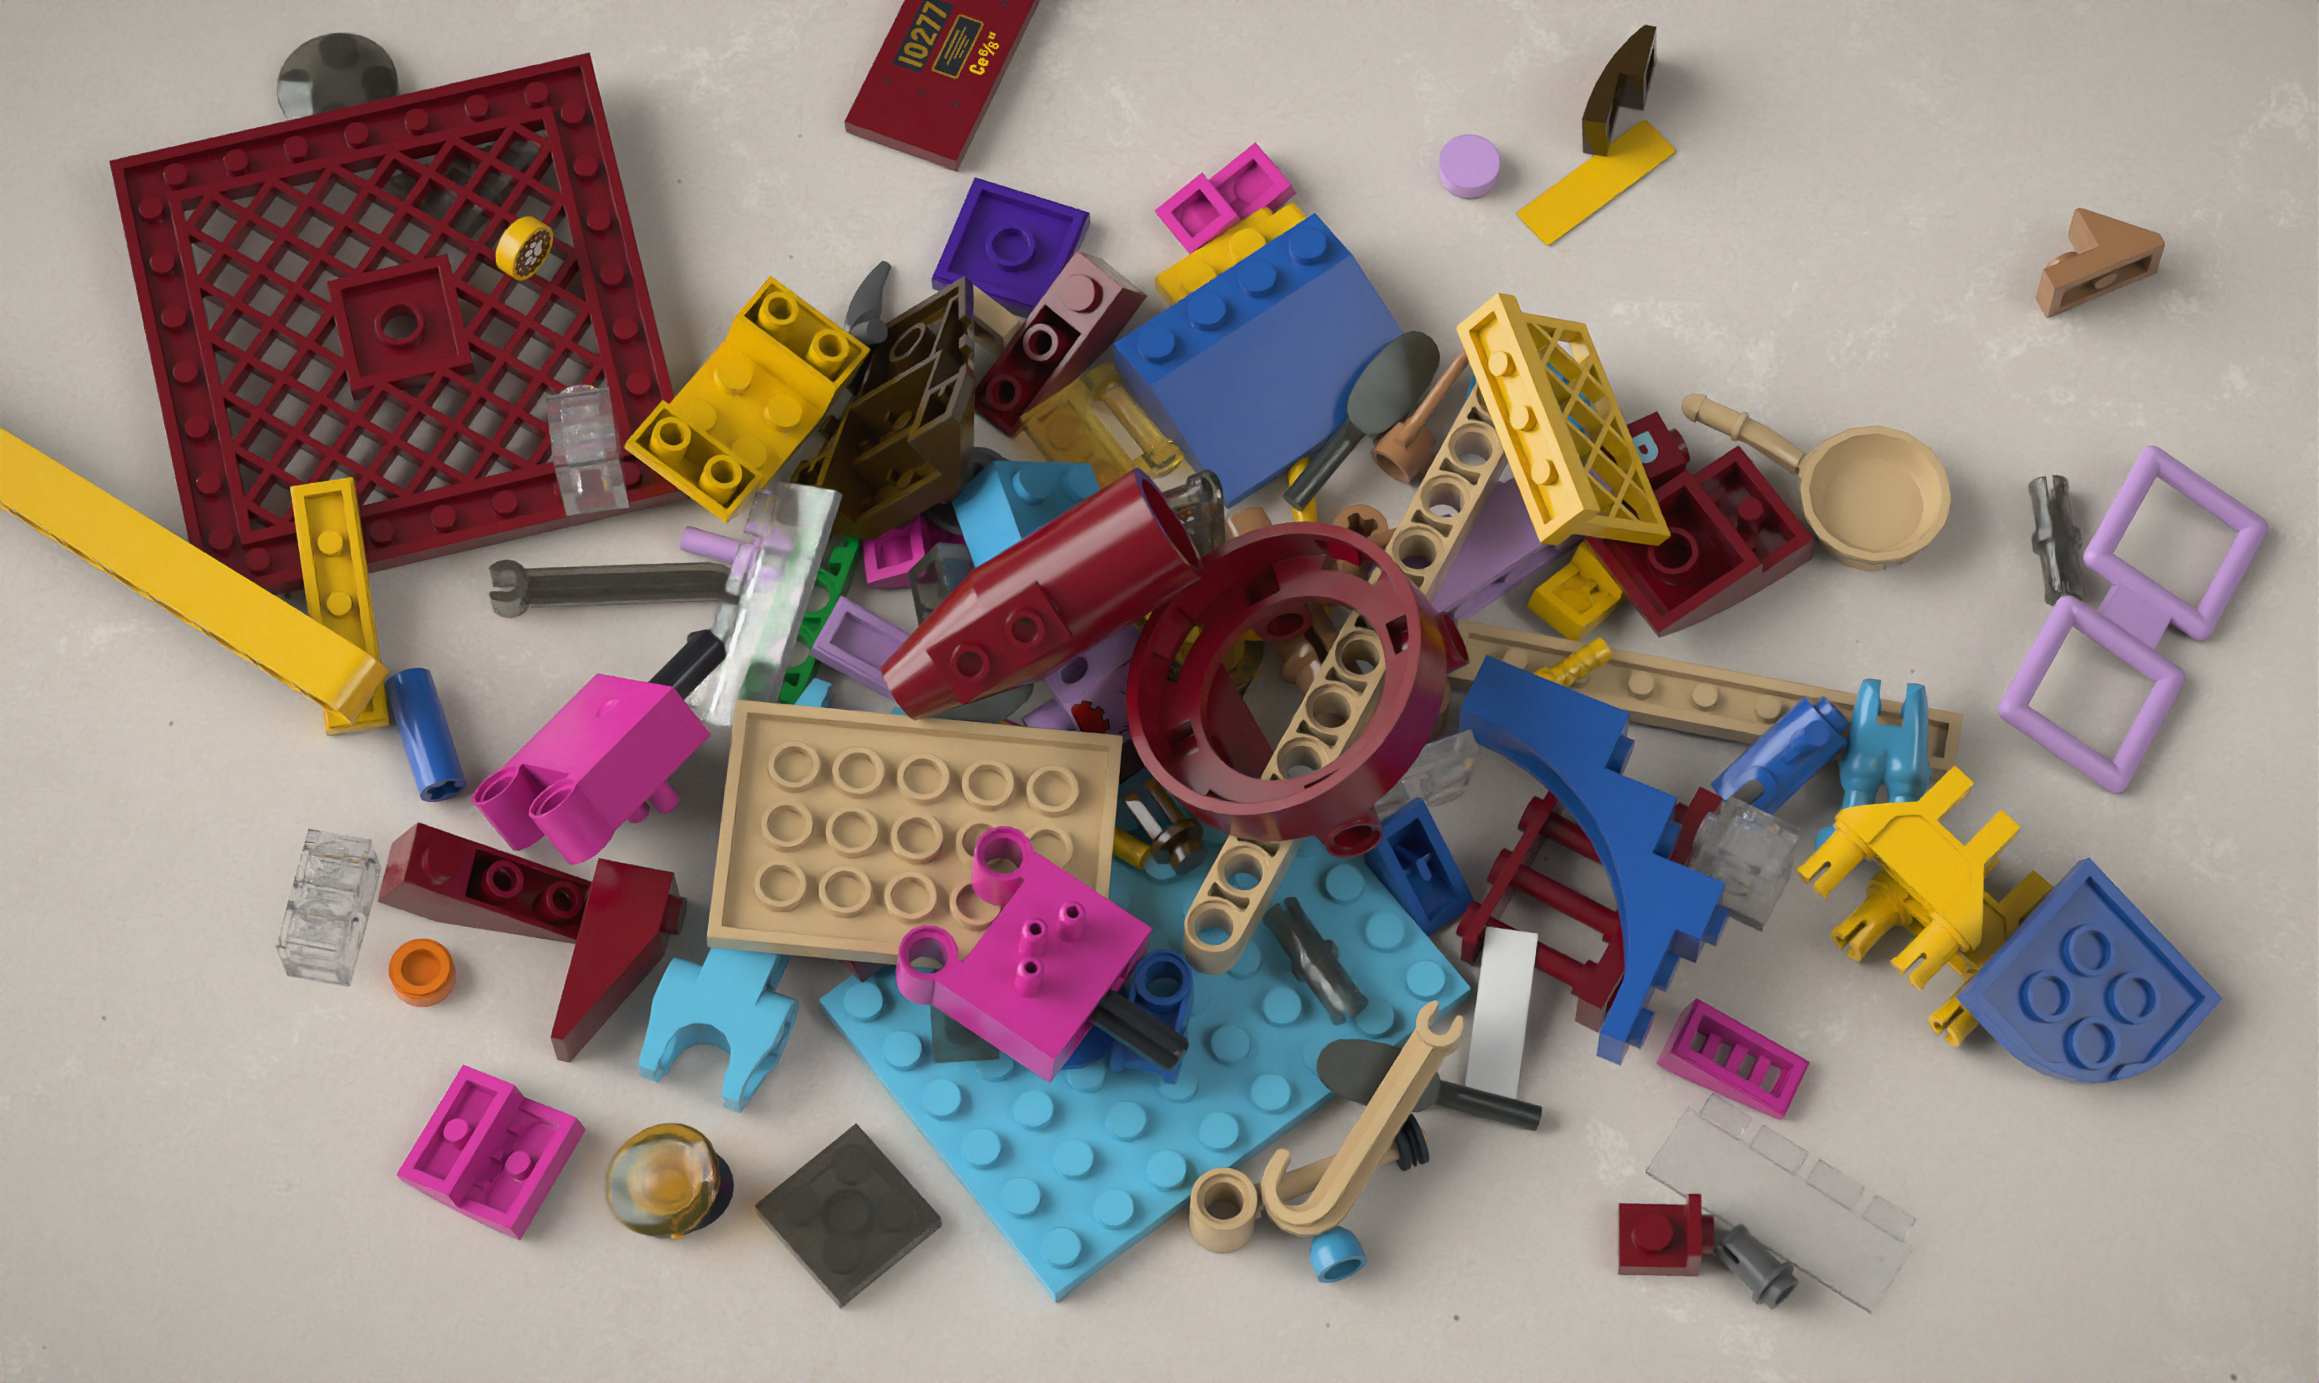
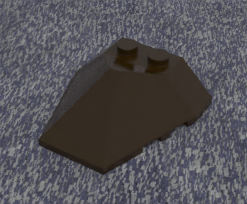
(907, 423)

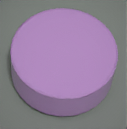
(1469, 166)

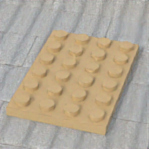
(870, 823)

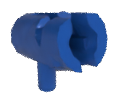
(1787, 754)

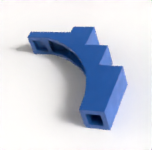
(1579, 755)

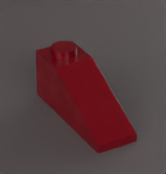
(617, 946)

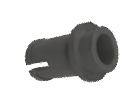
(1756, 1267)

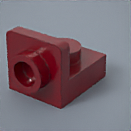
(1663, 1238)

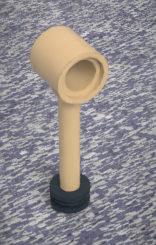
(1238, 1189)

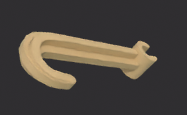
(1368, 1138)

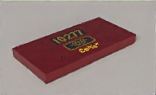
(938, 75)

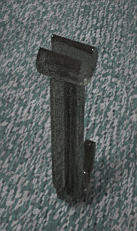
(606, 585)

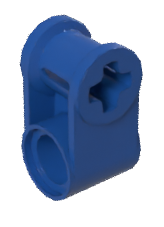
(1171, 1011)

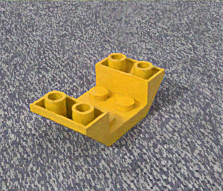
(750, 402)

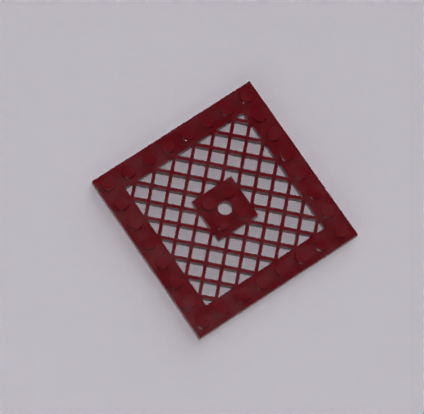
(328, 150)

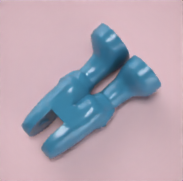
(1884, 752)

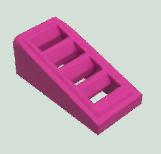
(1723, 1079)

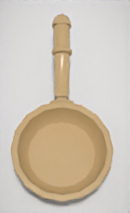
(1864, 492)

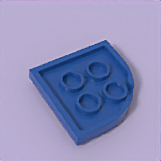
(2088, 986)

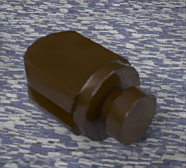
(1176, 845)

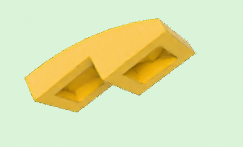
(1577, 596)

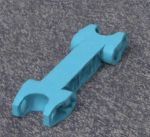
(727, 1001)

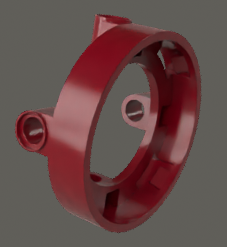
(1267, 586)

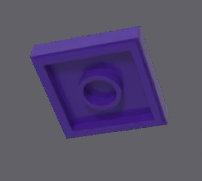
(1010, 245)

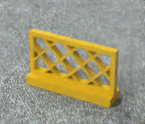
(1541, 444)

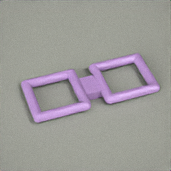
(2133, 619)

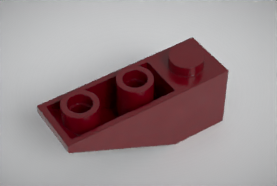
(1058, 339)
(481, 887)

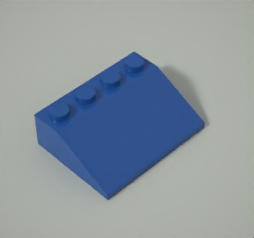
(1259, 358)

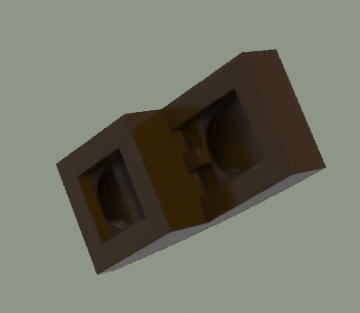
(1623, 84)

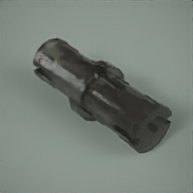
(2056, 539)
(1315, 961)

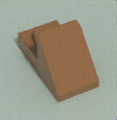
(2105, 260)

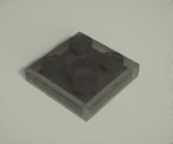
(848, 1215)

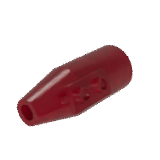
(1047, 599)

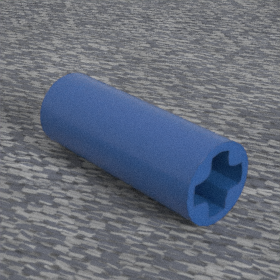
(425, 735)

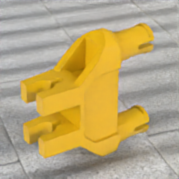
(1924, 861)
(1891, 905)

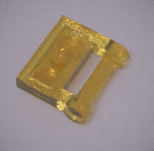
(1071, 432)

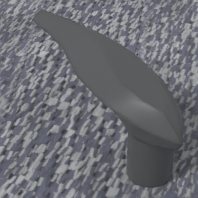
(866, 307)

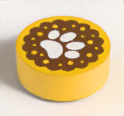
(524, 247)

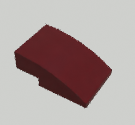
(1723, 546)

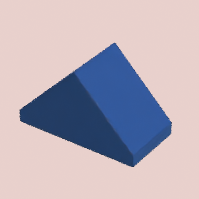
(1419, 868)

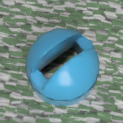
(1336, 1255)

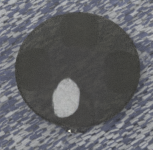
(335, 74)

